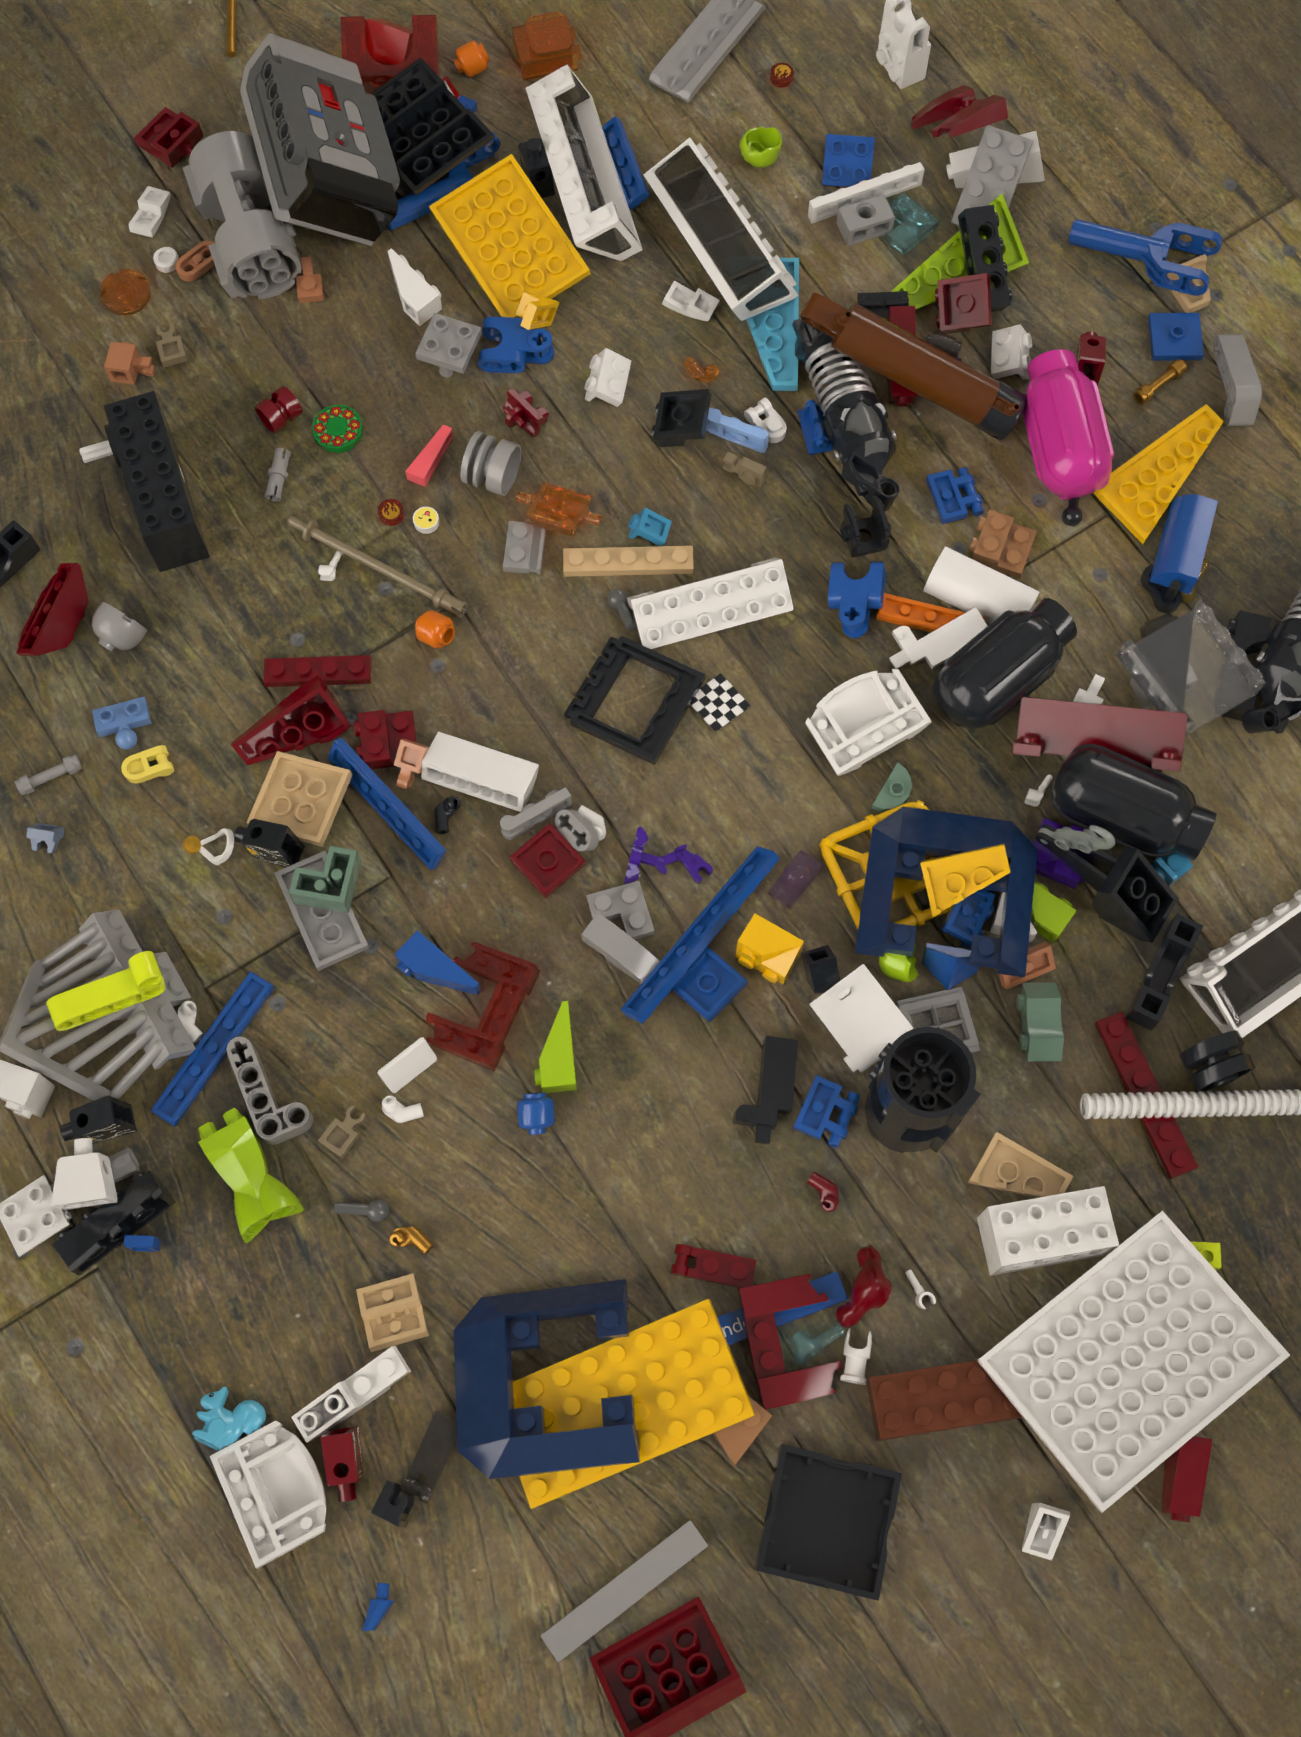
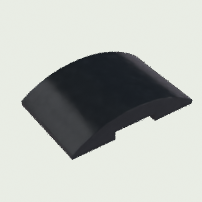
(427, 126)

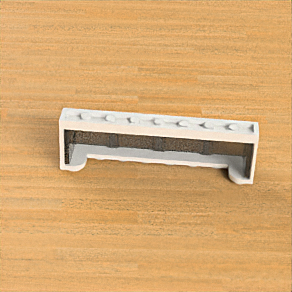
(720, 231)
(1253, 973)

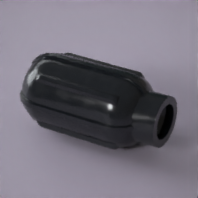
(1003, 664)
(1131, 803)

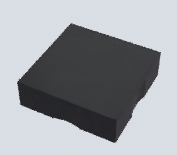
(828, 1522)

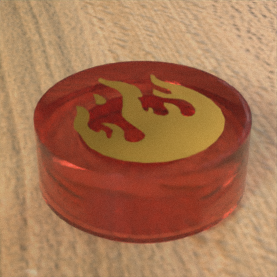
(781, 75)
(391, 512)

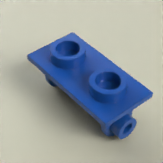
(811, 422)

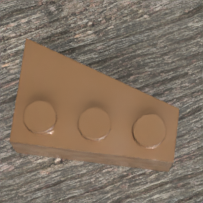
(740, 1436)

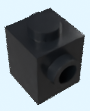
(821, 969)

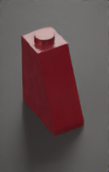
(1186, 1479)

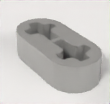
(573, 833)

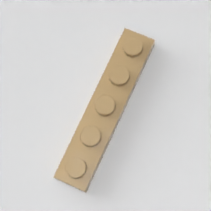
(628, 561)

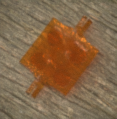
(558, 509)

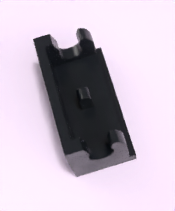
(391, 1507)

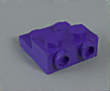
(1050, 865)

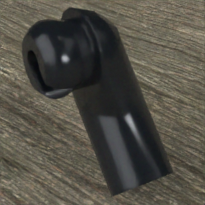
(445, 811)

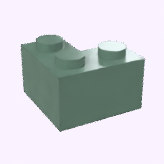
(332, 887)

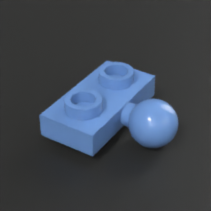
(121, 719)

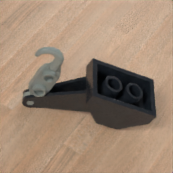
(1131, 891)

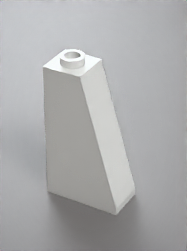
(962, 161)

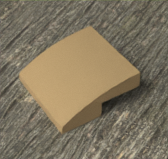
(392, 1312)

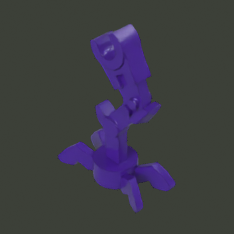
(691, 862)

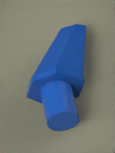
(378, 1607)

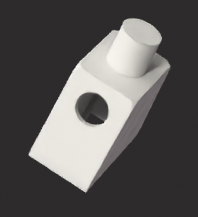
(83, 1178)

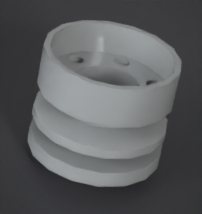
(490, 463)

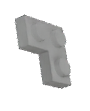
(624, 902)

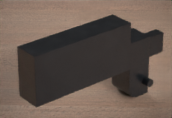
(775, 1088)

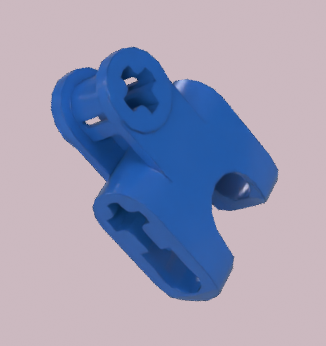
(515, 347)
(856, 596)

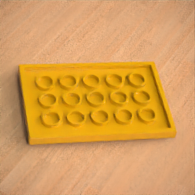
(509, 237)

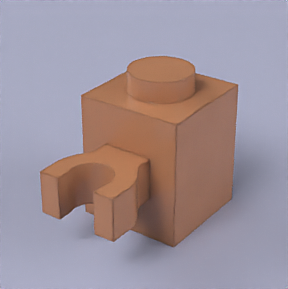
(125, 363)

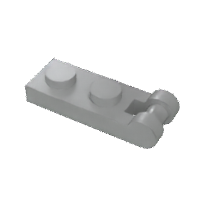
(535, 814)

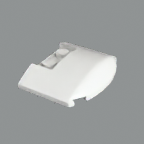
(866, 719)
(272, 1491)

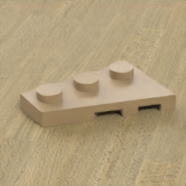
(1018, 1170)

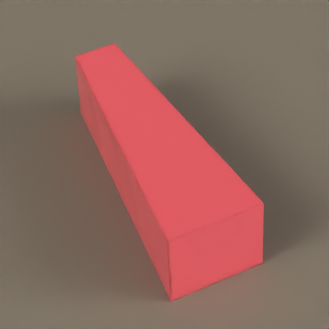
(429, 458)

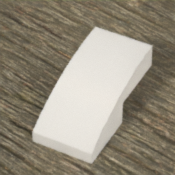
(151, 211)
(691, 304)

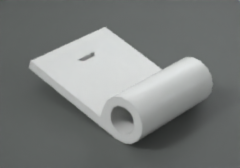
(862, 1020)

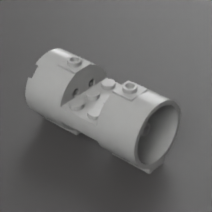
(251, 247)

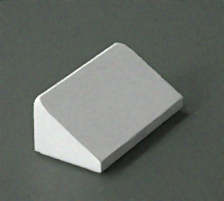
(407, 1065)

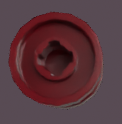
(277, 410)

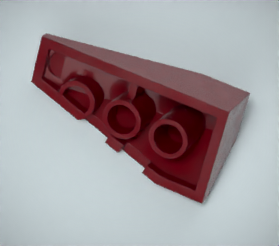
(298, 721)

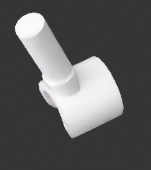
(328, 572)
(1034, 796)
(919, 1290)

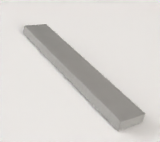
(624, 1591)

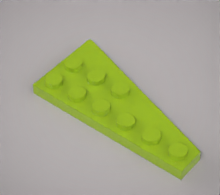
(950, 260)

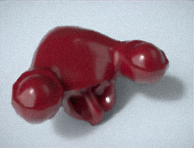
(870, 1288)

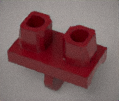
(521, 413)

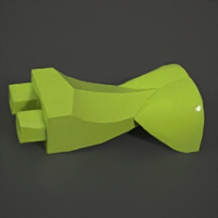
(242, 1165)

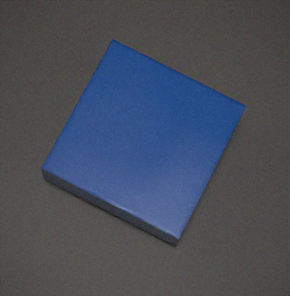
(142, 1243)

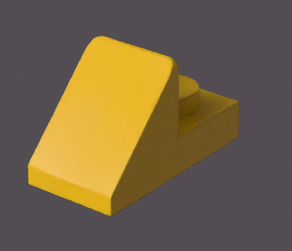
(536, 311)

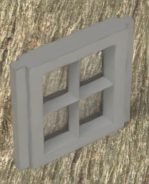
(944, 1011)

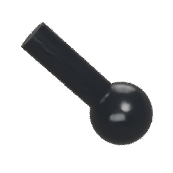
(1072, 514)

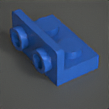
(968, 916)

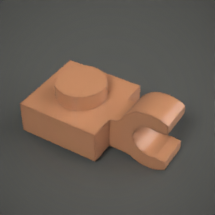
(310, 284)
(409, 759)

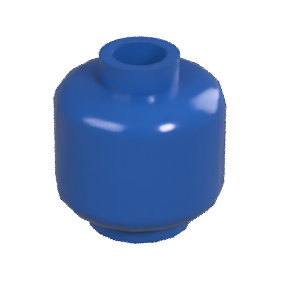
(535, 1112)

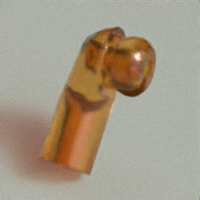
(698, 373)

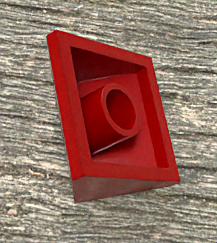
(388, 42)

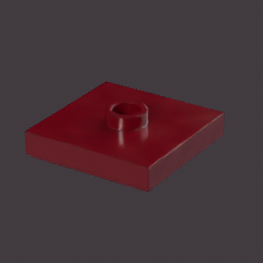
(547, 860)

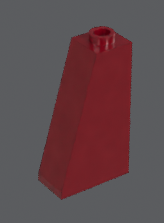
(906, 319)

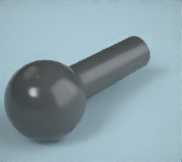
(618, 599)
(376, 1210)

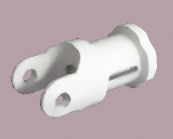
(856, 1361)

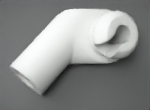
(595, 820)
(187, 1016)
(399, 1112)

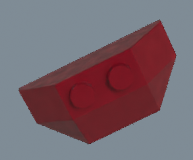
(55, 613)

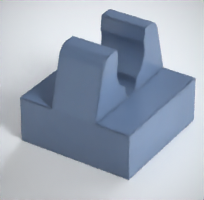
(45, 832)

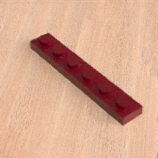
(1139, 1078)

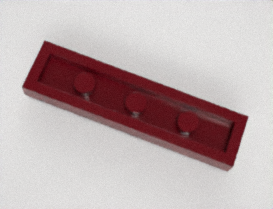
(332, 670)

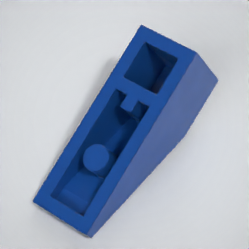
(431, 965)

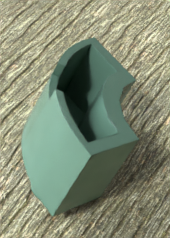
(1041, 1021)

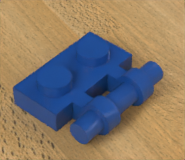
(947, 497)
(818, 1108)

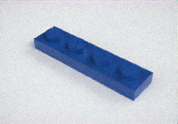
(625, 163)

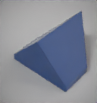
(948, 964)

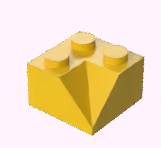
(768, 949)

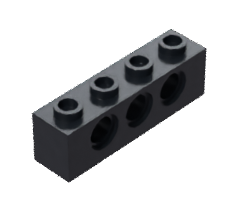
(974, 247)

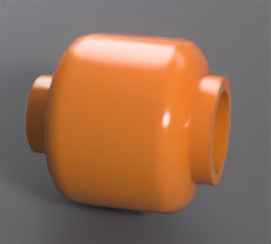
(471, 59)
(434, 629)

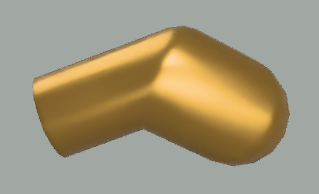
(411, 1236)

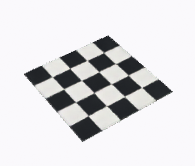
(719, 702)

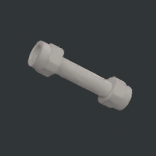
(26, 784)

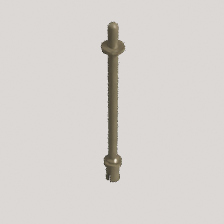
(440, 598)

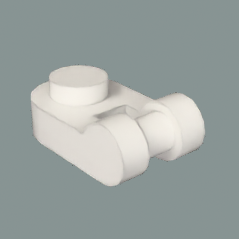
(773, 423)

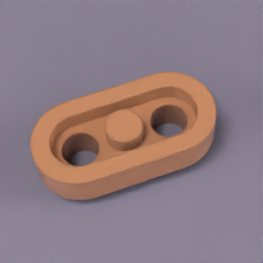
(195, 261)

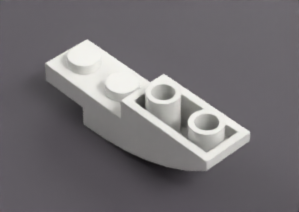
(351, 1395)

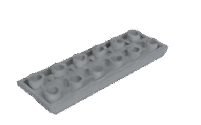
(704, 46)

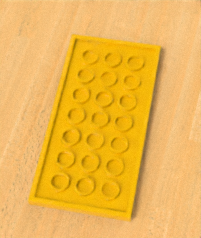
(679, 1383)

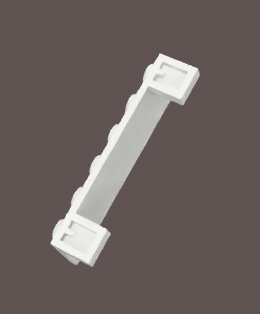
(712, 604)

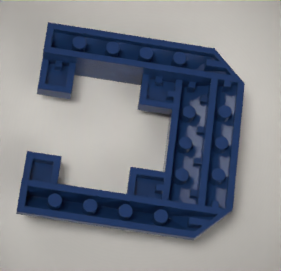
(900, 846)
(514, 1441)

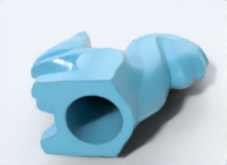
(226, 1426)

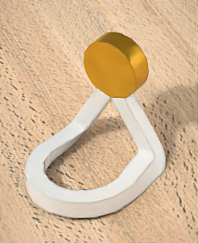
(193, 845)

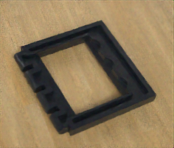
(665, 719)

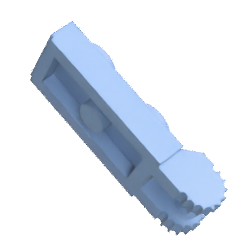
(737, 431)

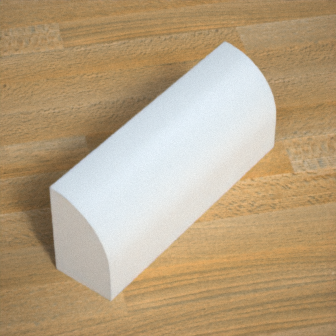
(972, 585)
(479, 771)

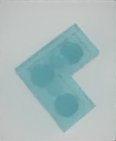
(914, 223)

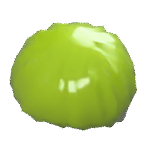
(761, 146)
(899, 966)

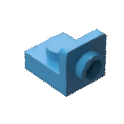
(649, 526)
(1171, 867)

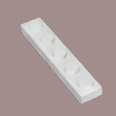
(887, 184)

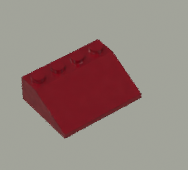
(668, 1673)

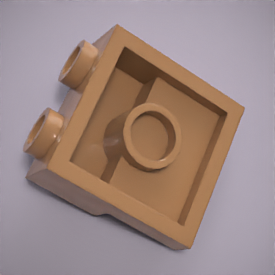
(1002, 544)

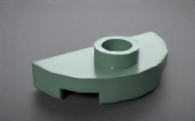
(895, 791)

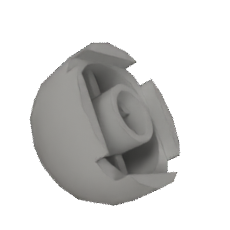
(116, 629)

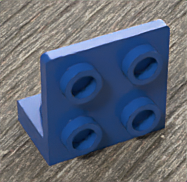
(847, 160)

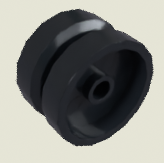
(1216, 1058)

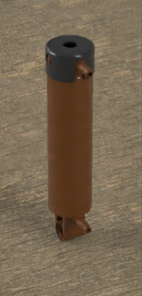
(917, 365)

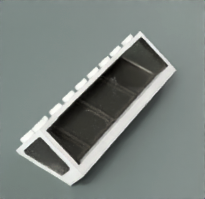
(583, 166)

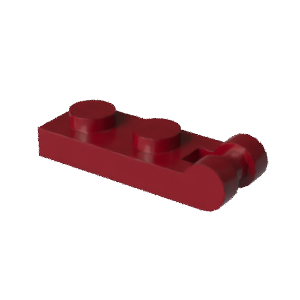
(714, 1266)

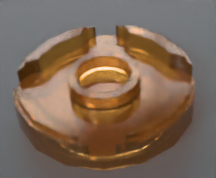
(125, 292)

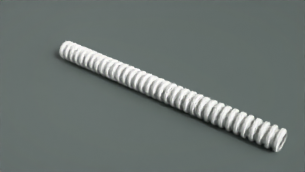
(1191, 1104)

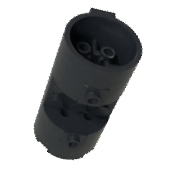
(920, 1090)

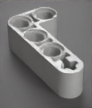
(1238, 378)
(261, 1089)

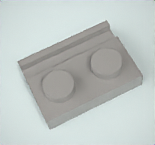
(524, 548)

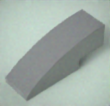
(619, 948)

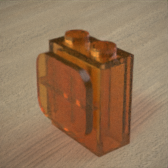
(545, 45)

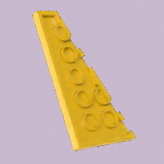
(1151, 479)

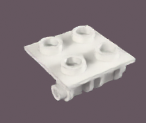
(31, 1217)

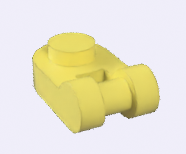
(137, 766)

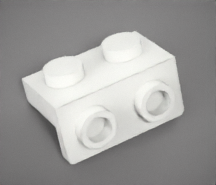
(1010, 352)
(607, 377)

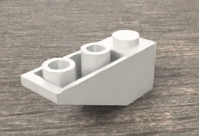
(416, 295)

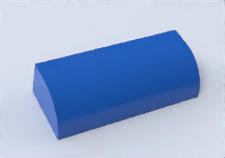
(1184, 541)

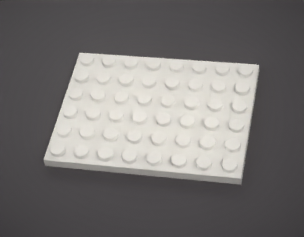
(1132, 1360)

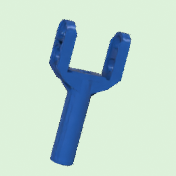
(415, 206)
(1152, 250)

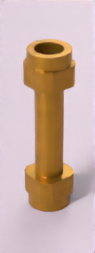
(1146, 392)

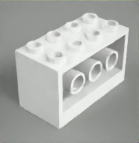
(1047, 1230)

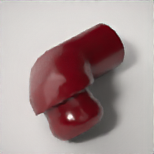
(828, 1191)

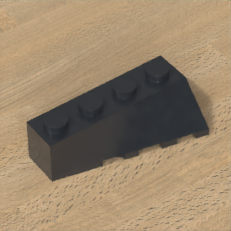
(106, 1227)

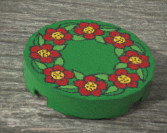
(337, 428)

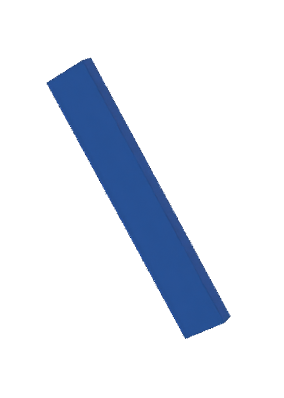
(387, 805)
(212, 1049)

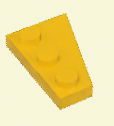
(962, 874)

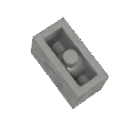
(865, 220)

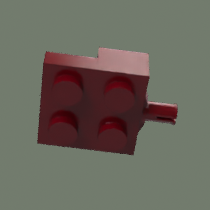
(169, 136)

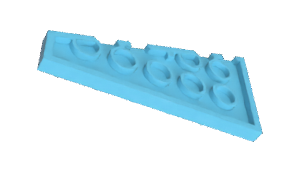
(776, 337)

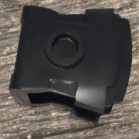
(876, 526)

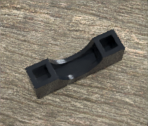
(16, 550)
(1249, 633)
(1163, 971)

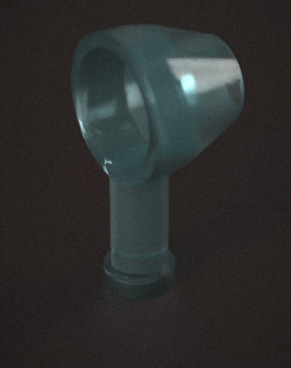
(806, 1346)

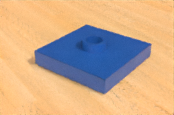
(1175, 336)
(709, 984)

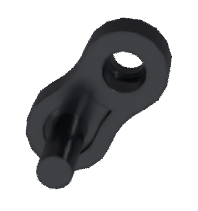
(1164, 598)

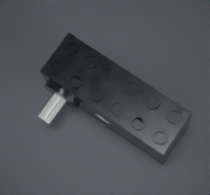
(155, 479)

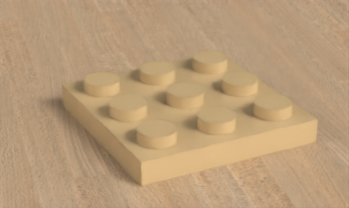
(301, 796)

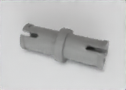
(277, 474)

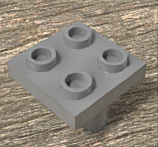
(448, 344)

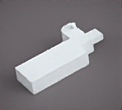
(939, 644)

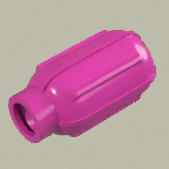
(1066, 426)

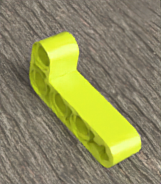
(109, 994)

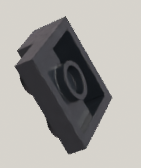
(681, 417)

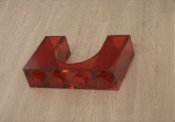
(355, 48)

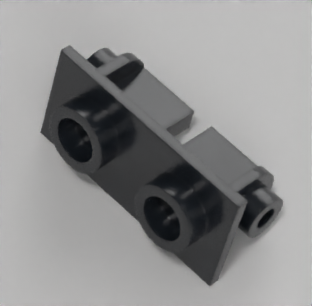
(881, 301)

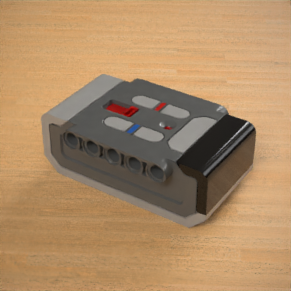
(319, 141)

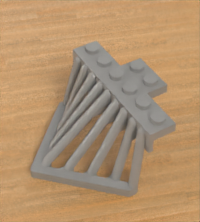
(152, 1020)

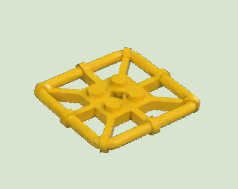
(901, 888)

